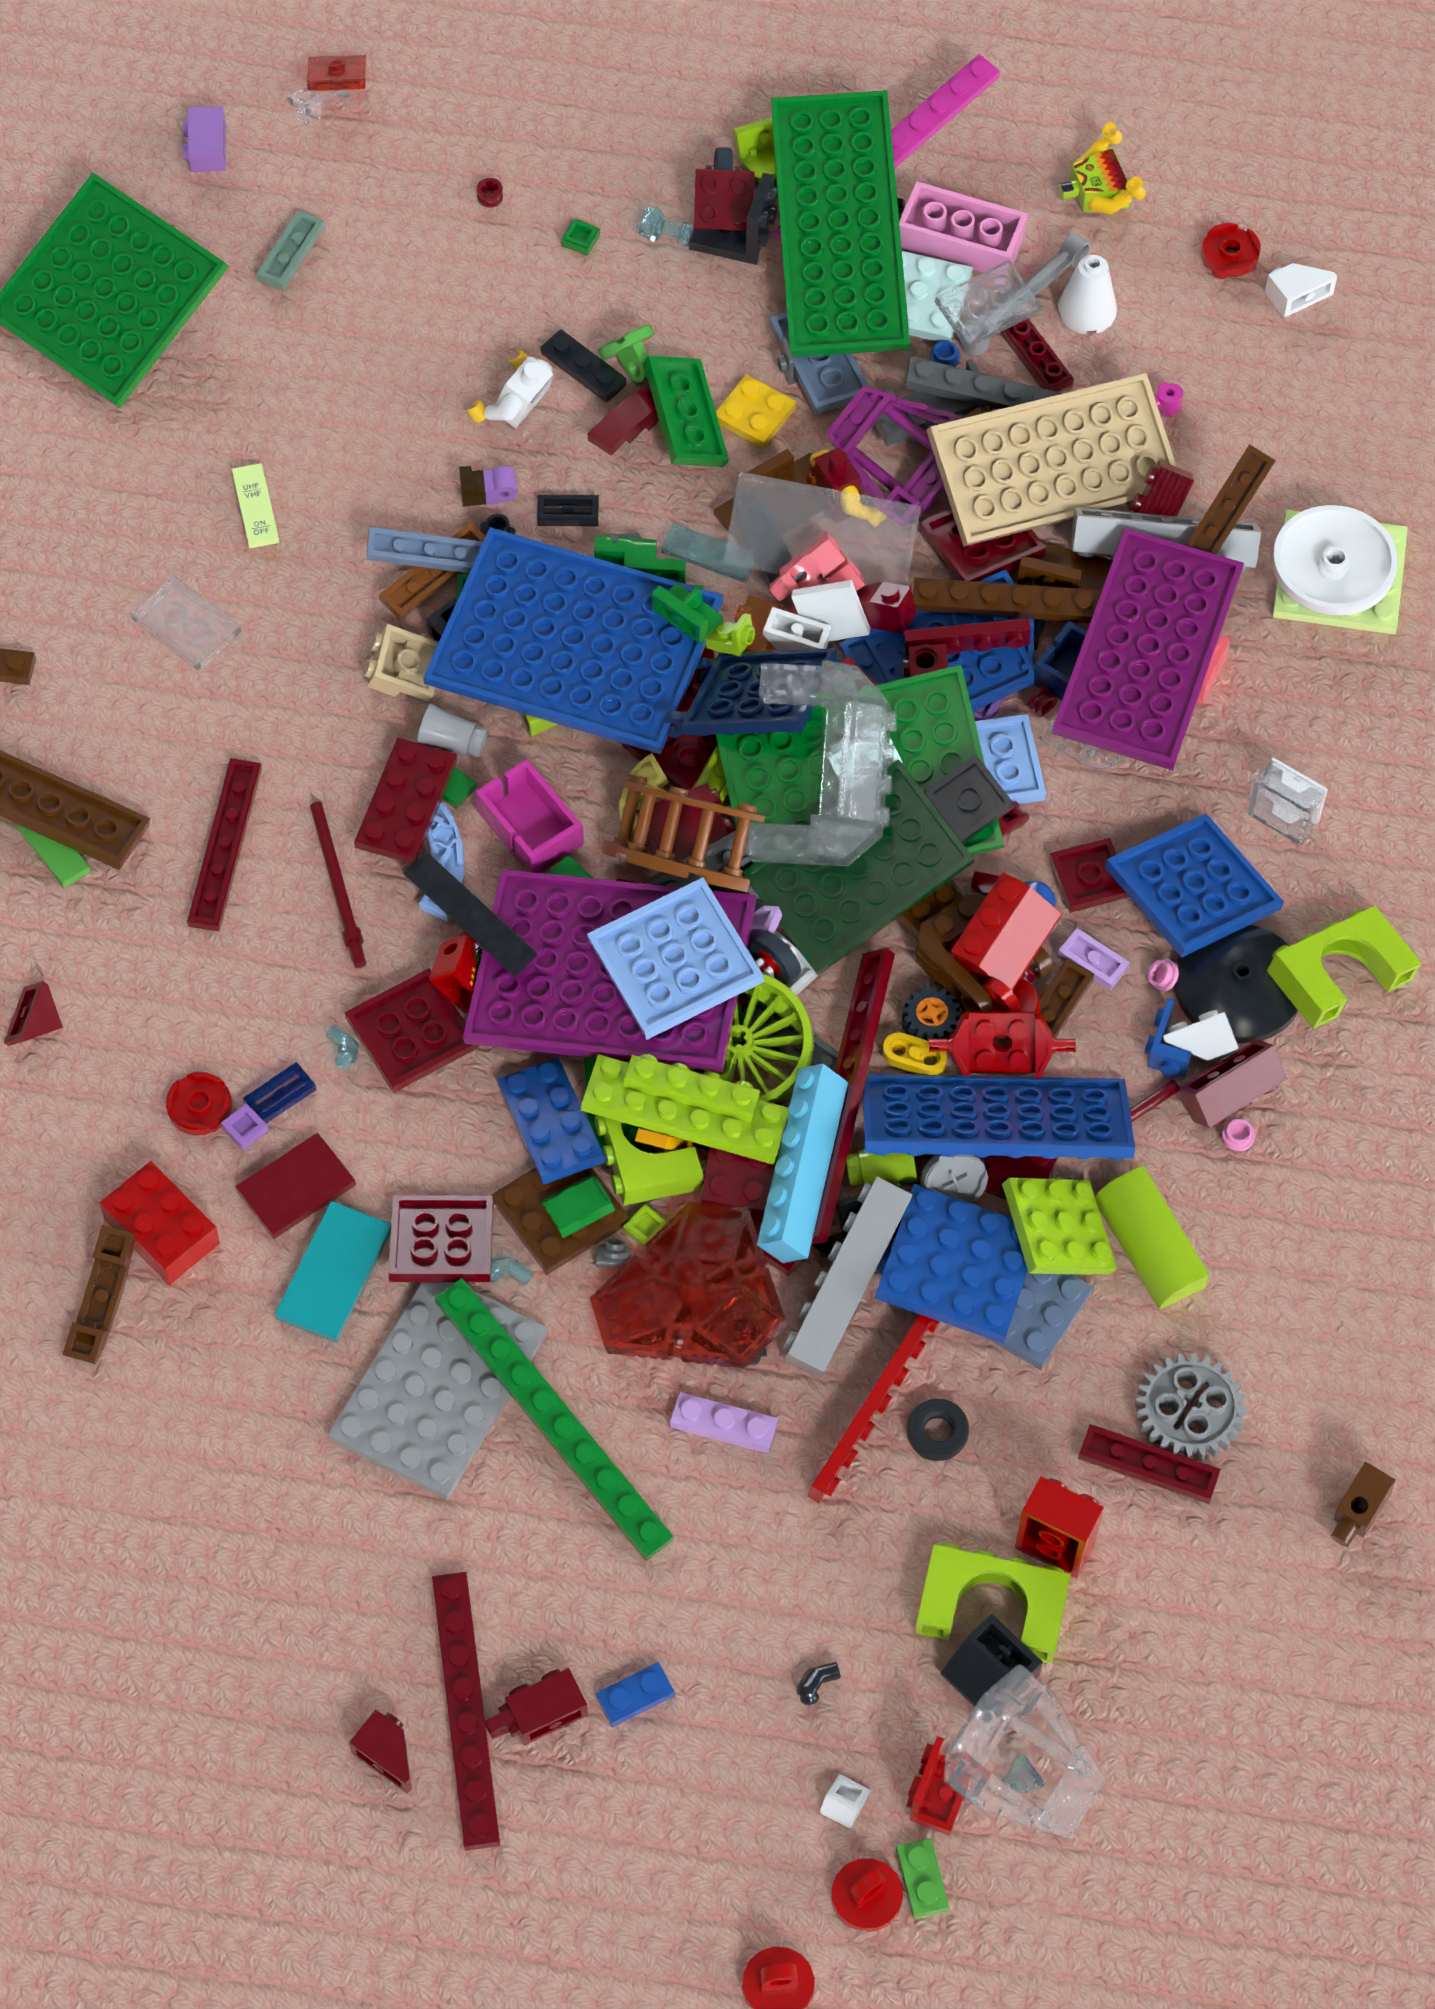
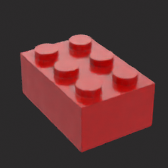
(166, 1224)
(1059, 1526)

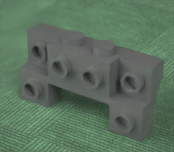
(893, 433)

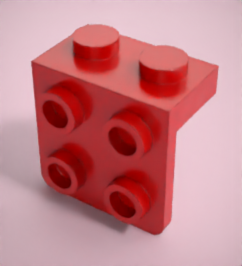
(930, 1798)

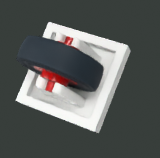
(781, 960)

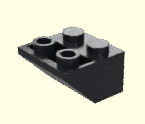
(986, 1658)

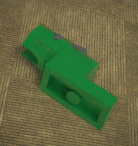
(639, 554)

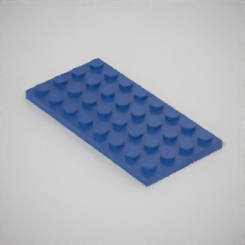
(997, 1116)

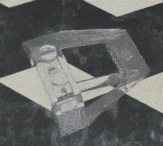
(994, 1713)

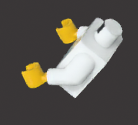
(520, 392)

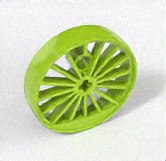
(786, 1004)

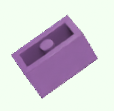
(205, 139)

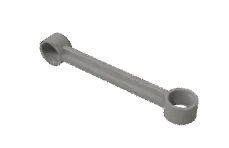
(1069, 254)

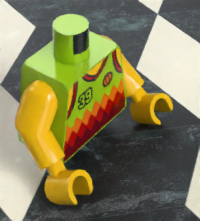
(1099, 178)

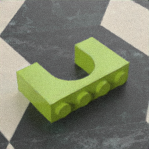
(1363, 936)
(646, 1175)
(956, 1571)

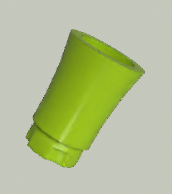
(891, 1167)

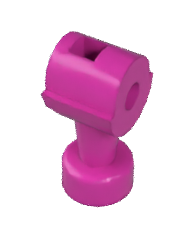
(1169, 398)

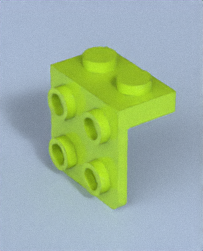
(756, 147)

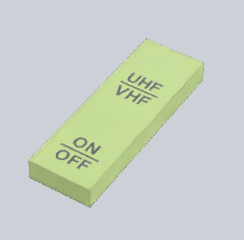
(255, 505)

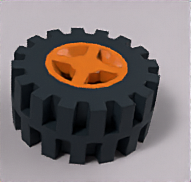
(934, 1006)

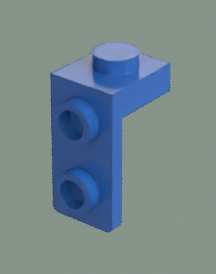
(1162, 1057)

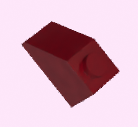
(383, 1748)

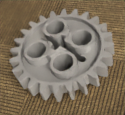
(1218, 1423)

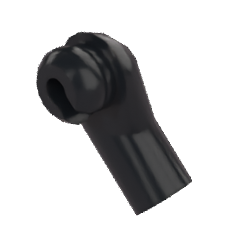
(813, 1679)

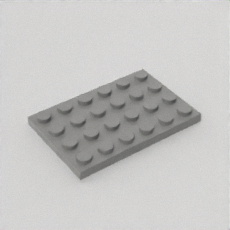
(429, 1394)

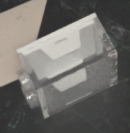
(1286, 800)

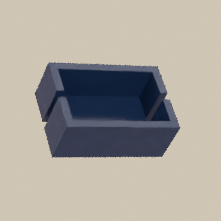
(1064, 654)

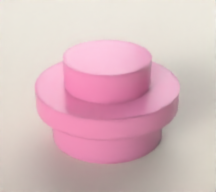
(1163, 974)
(1238, 1135)

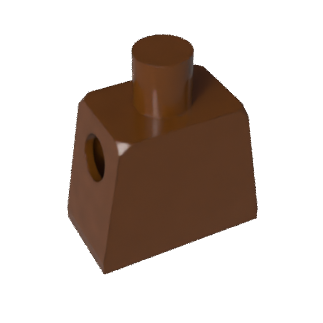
(1367, 1493)

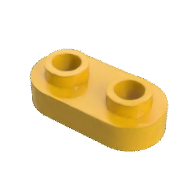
(915, 1054)

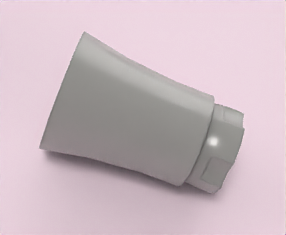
(451, 733)

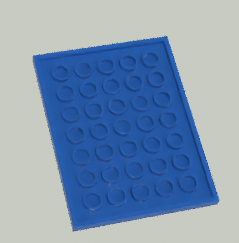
(567, 641)

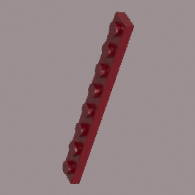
(466, 1711)

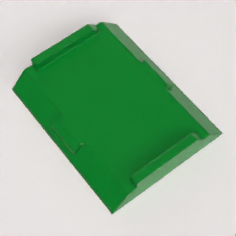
(577, 1205)

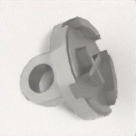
(956, 1176)

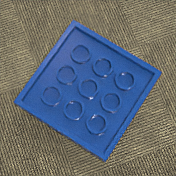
(1193, 885)
(955, 1264)

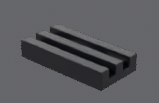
(568, 514)

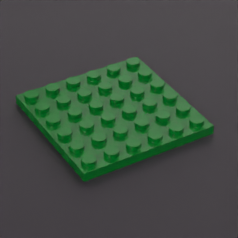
(107, 289)

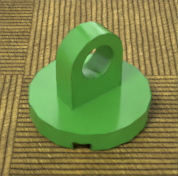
(630, 352)

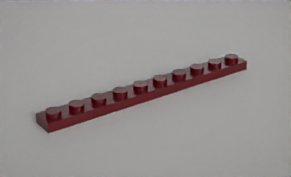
(853, 1067)

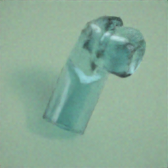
(346, 1047)
(509, 1266)

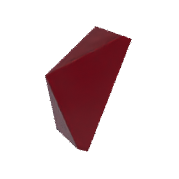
(34, 1015)

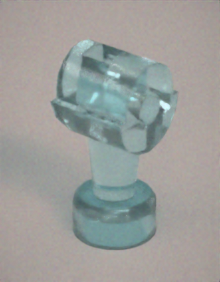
(653, 225)

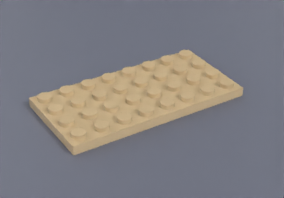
(1049, 456)

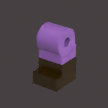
(487, 486)

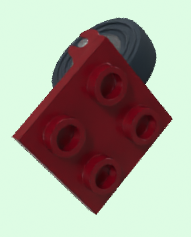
(722, 194)

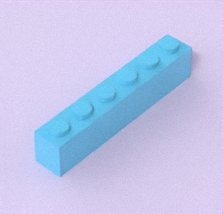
(802, 1163)

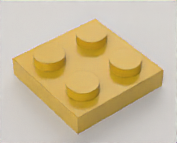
(755, 411)

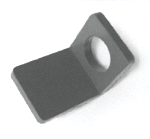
(786, 362)

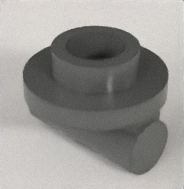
(613, 1254)

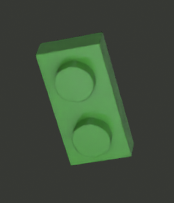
(922, 1878)

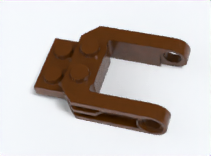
(938, 926)

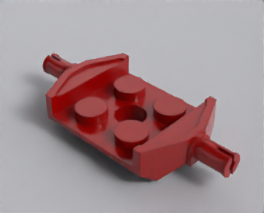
(1027, 1052)

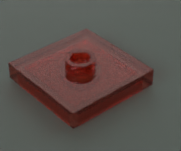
(336, 73)

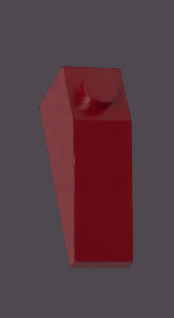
(888, 606)

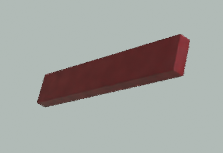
(224, 845)

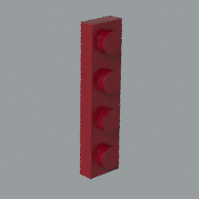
(972, 636)
(1149, 1463)

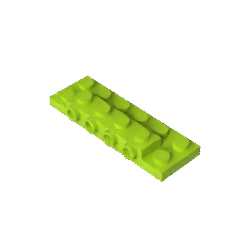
(686, 1105)

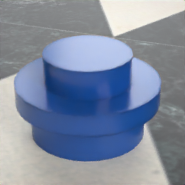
(945, 353)

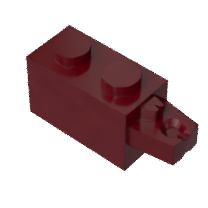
(539, 1708)

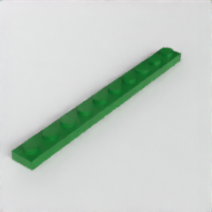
(554, 1419)

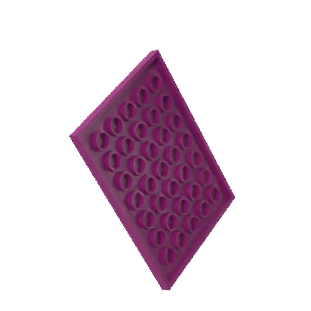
(565, 995)

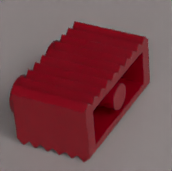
(1164, 490)

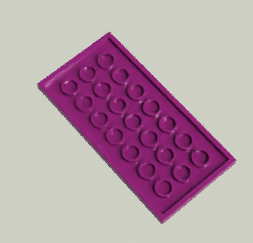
(1148, 649)

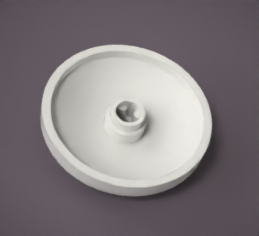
(1334, 560)

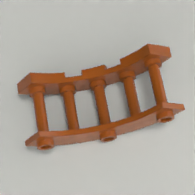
(663, 860)

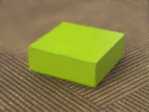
(644, 1225)

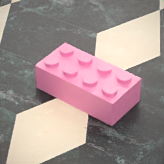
(961, 228)

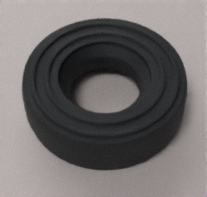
(944, 1410)

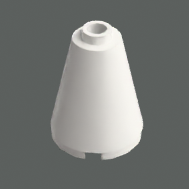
(1088, 297)

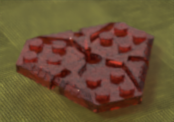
(703, 1291)

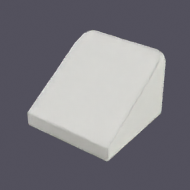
(844, 1801)

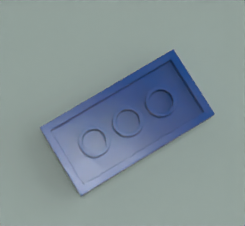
(550, 1120)

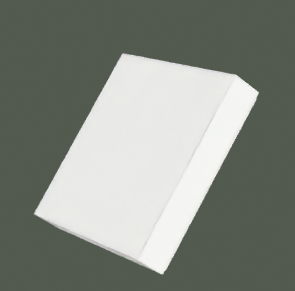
(835, 606)

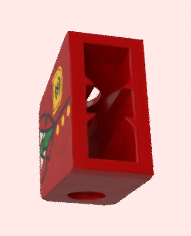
(457, 969)

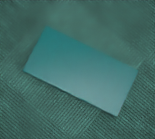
(333, 1271)

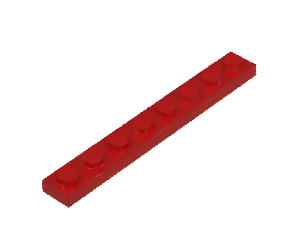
(876, 1402)

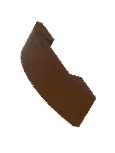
(101, 1296)

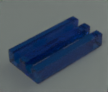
(287, 1102)

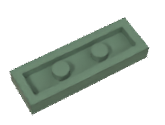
(290, 250)

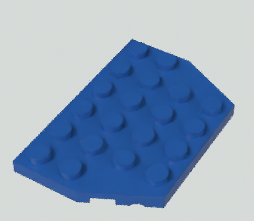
(987, 674)

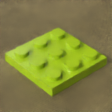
(1059, 1226)

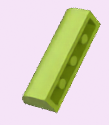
(1151, 1238)

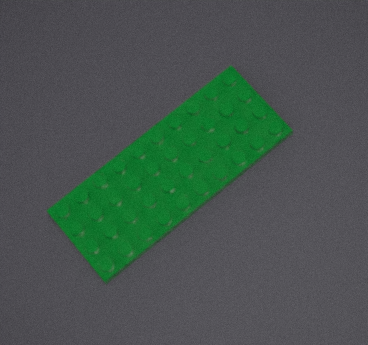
(839, 224)

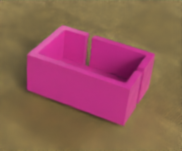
(529, 818)

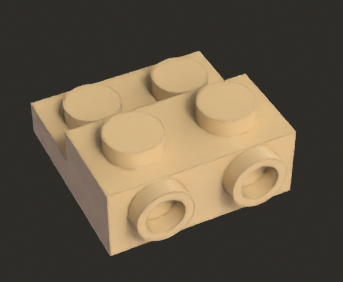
(400, 663)

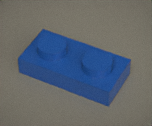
(635, 1694)

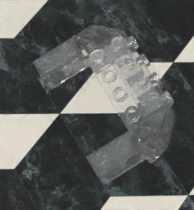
(852, 771)

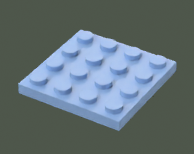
(675, 958)

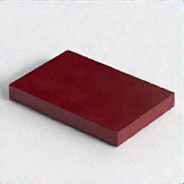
(295, 1185)

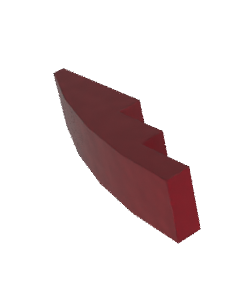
(625, 421)

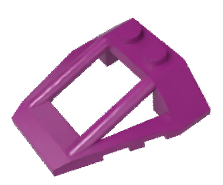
(859, 419)

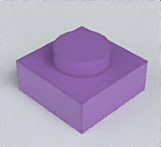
(244, 1127)

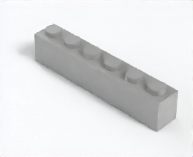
(1101, 531)
(848, 1276)

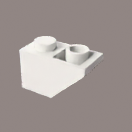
(1207, 1039)

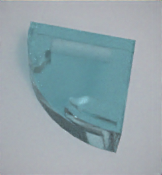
(1023, 1776)

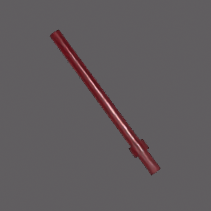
(351, 935)

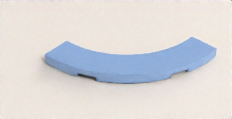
(447, 850)

